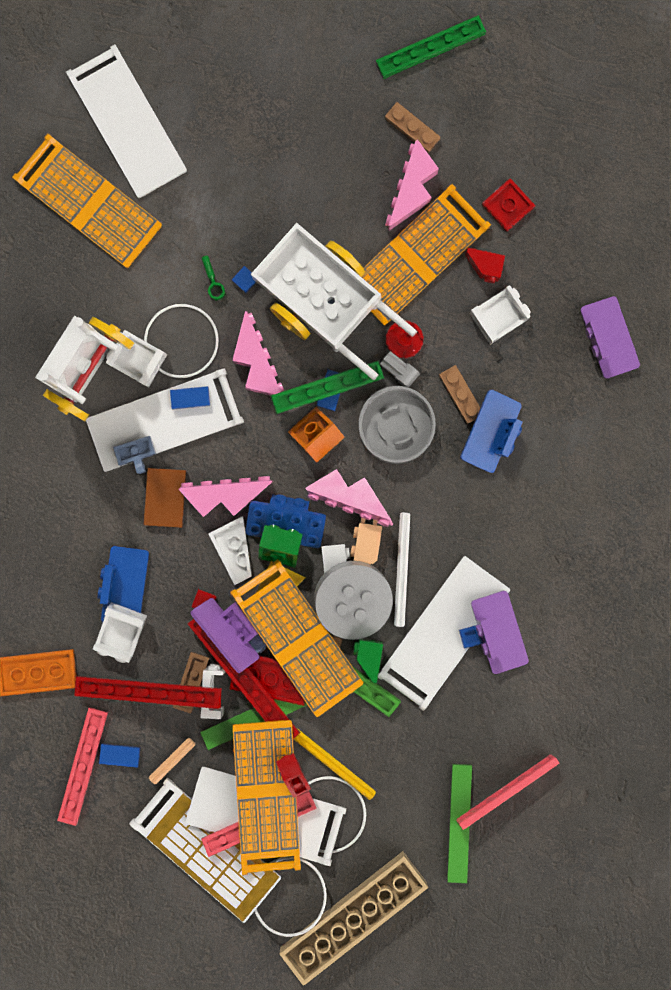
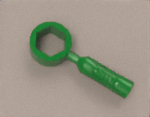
(210, 274)

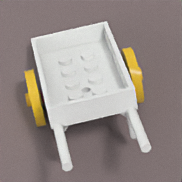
(308, 276)
(77, 360)

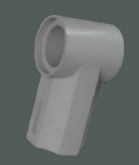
(403, 372)

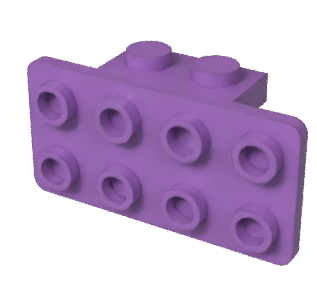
(609, 337)
(228, 631)
(499, 632)

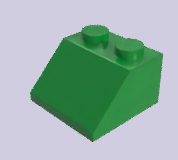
(280, 545)
(369, 656)

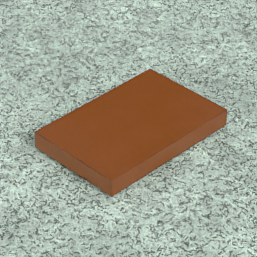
(163, 498)

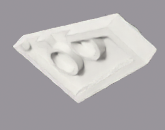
(233, 549)

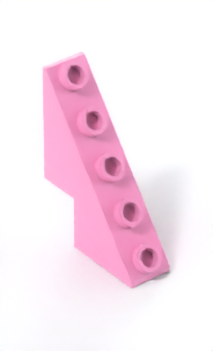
(412, 193)
(251, 354)
(232, 494)
(356, 498)

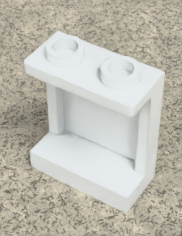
(500, 314)
(140, 362)
(119, 633)
(208, 681)

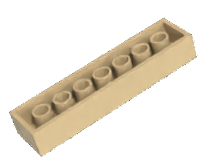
(353, 918)

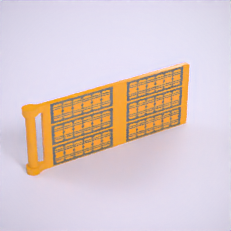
(89, 202)
(422, 252)
(298, 640)
(264, 803)

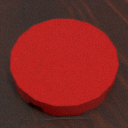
(403, 344)

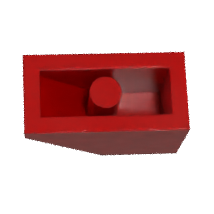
(486, 264)
(293, 775)

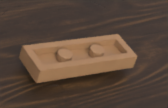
(412, 127)
(460, 394)
(193, 675)

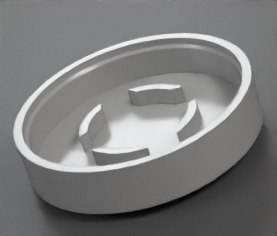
(396, 424)
(353, 600)

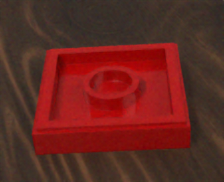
(508, 205)

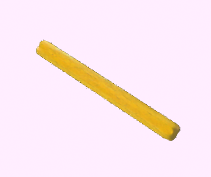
(335, 765)

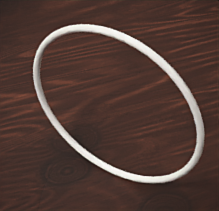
(211, 321)
(363, 805)
(322, 910)

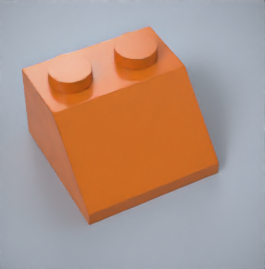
(316, 434)

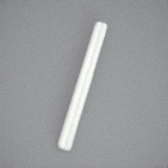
(402, 567)

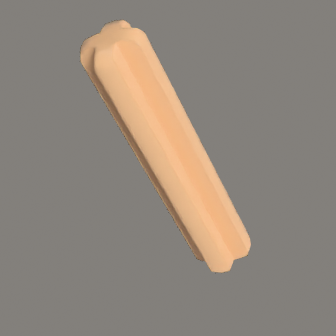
(172, 760)

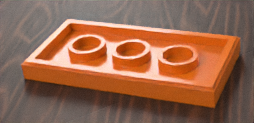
(37, 672)

